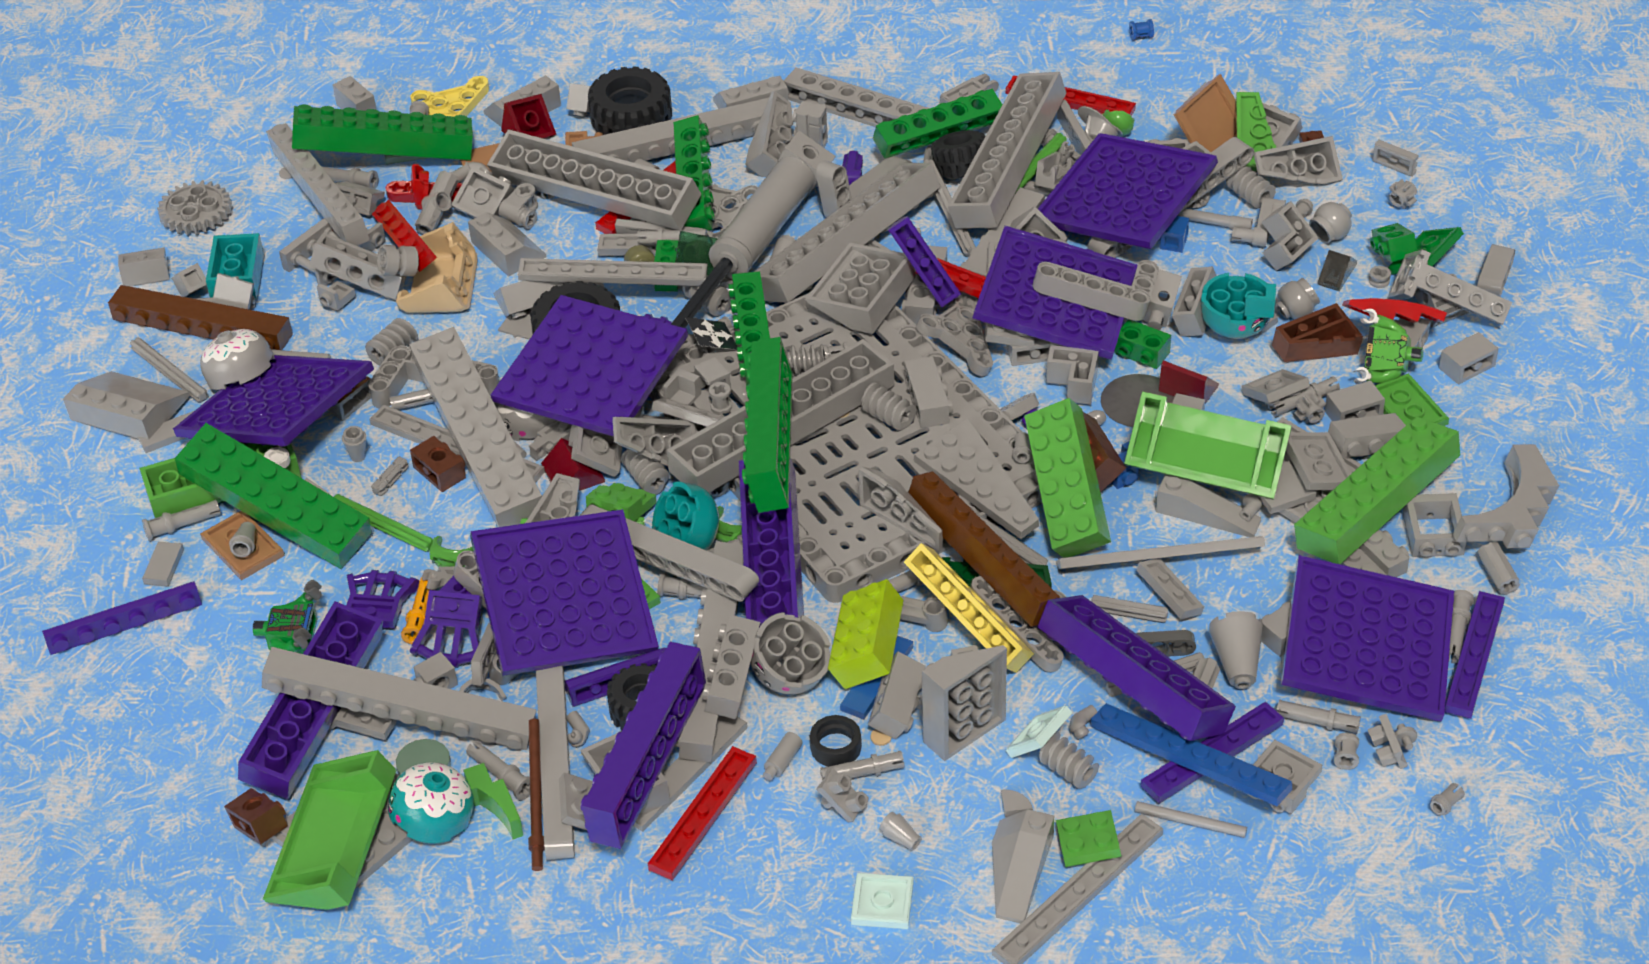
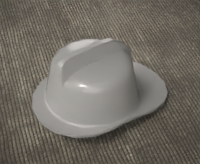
(1096, 123)

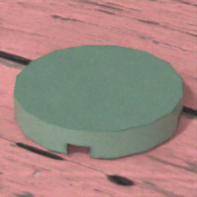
(422, 752)

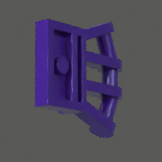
(384, 605)
(451, 611)

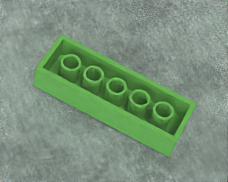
(1067, 478)
(175, 493)

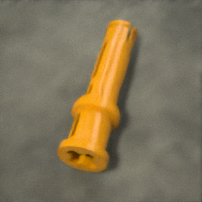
(412, 615)

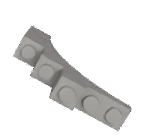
(1518, 518)

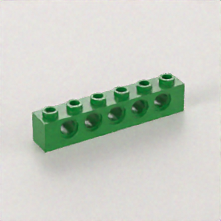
(929, 124)
(693, 162)
(750, 315)

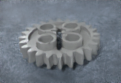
(194, 207)

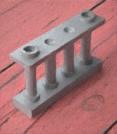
(302, 248)

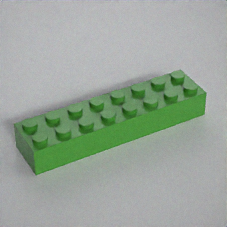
(1377, 490)

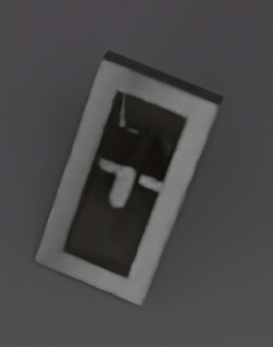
(1336, 270)

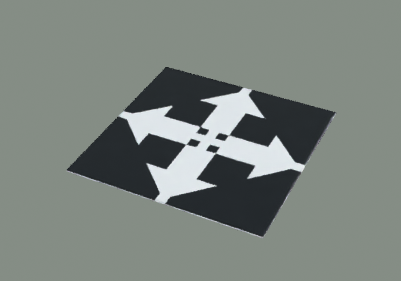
(712, 333)

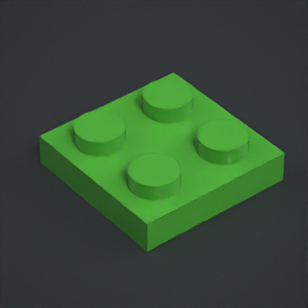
(1088, 838)

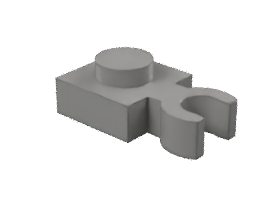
(439, 577)

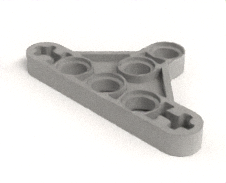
(722, 198)
(959, 336)
(1008, 614)

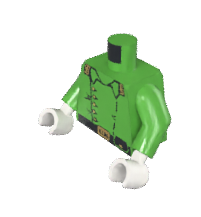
(1386, 350)

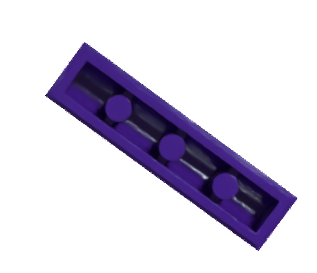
(924, 261)
(594, 684)

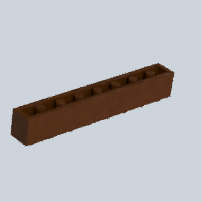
(195, 316)
(983, 548)

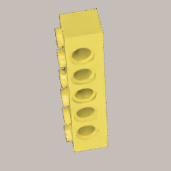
(967, 605)

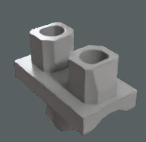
(1402, 737)
(839, 794)

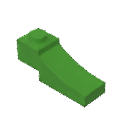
(494, 797)

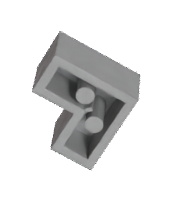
(1290, 234)
(1073, 368)

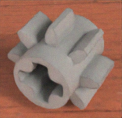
(1402, 194)
(1310, 408)

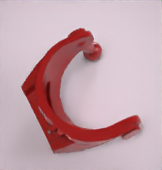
(419, 184)

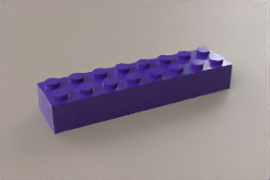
(773, 553)
(1136, 667)
(296, 725)
(643, 745)

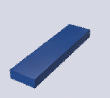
(862, 697)

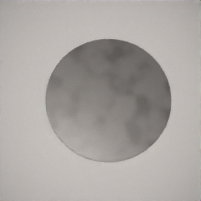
(1122, 396)

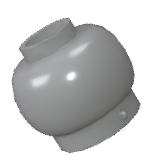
(1331, 222)
(1296, 299)

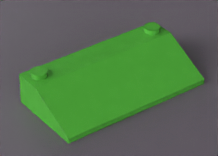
(1207, 446)
(331, 832)

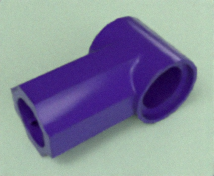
(853, 164)

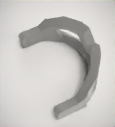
(487, 685)

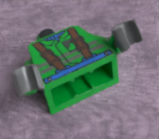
(291, 624)

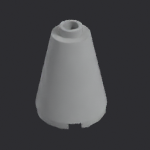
(1238, 646)

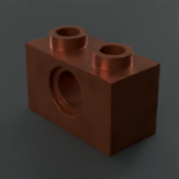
(438, 463)
(256, 815)

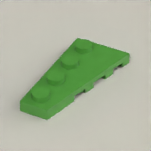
(1252, 124)

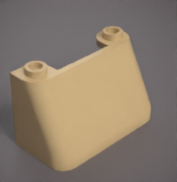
(446, 281)

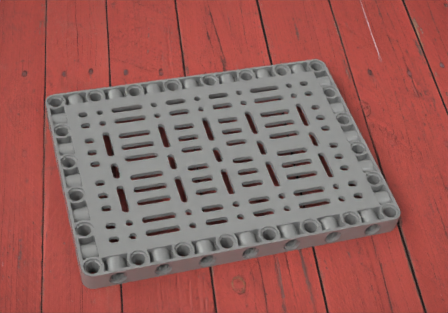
(883, 553)

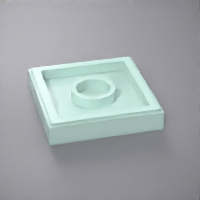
(1038, 731)
(882, 901)

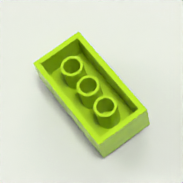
(866, 634)

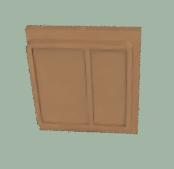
(1209, 115)

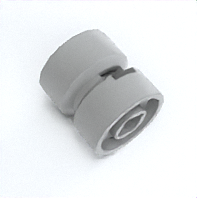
(400, 260)

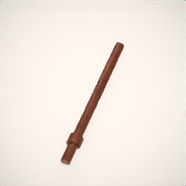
(536, 840)

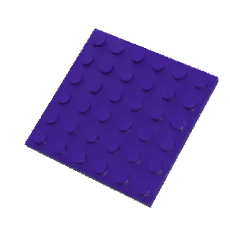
(1126, 189)
(1013, 303)
(589, 365)
(278, 401)
(563, 592)
(1369, 638)

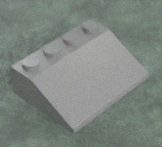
(862, 286)
(123, 404)
(963, 699)

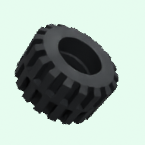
(956, 152)
(624, 690)

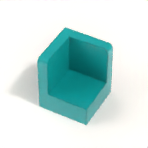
(1261, 305)

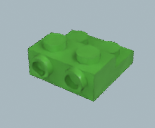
(618, 497)

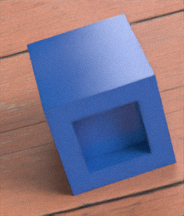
(1175, 235)

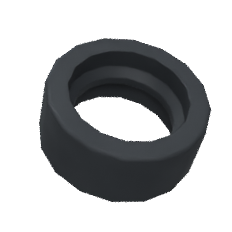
(832, 725)

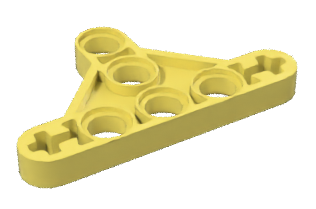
(453, 98)

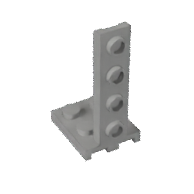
(1416, 274)

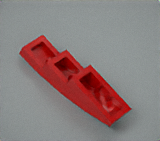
(1396, 308)

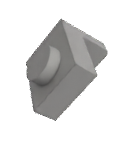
(336, 295)

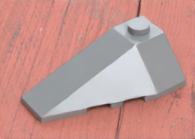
(771, 135)
(558, 500)
(1200, 505)

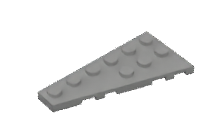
(975, 474)

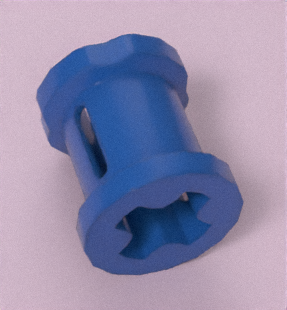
(1141, 29)

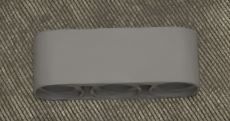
(1496, 269)

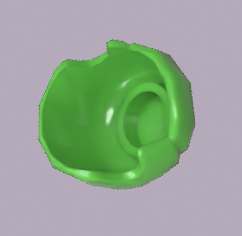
(1121, 120)

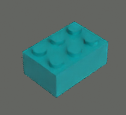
(236, 256)

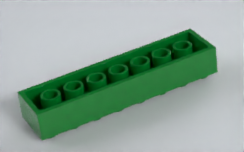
(382, 132)
(768, 425)
(273, 495)

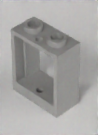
(1433, 507)

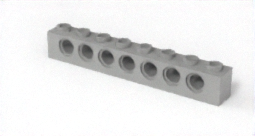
(846, 99)

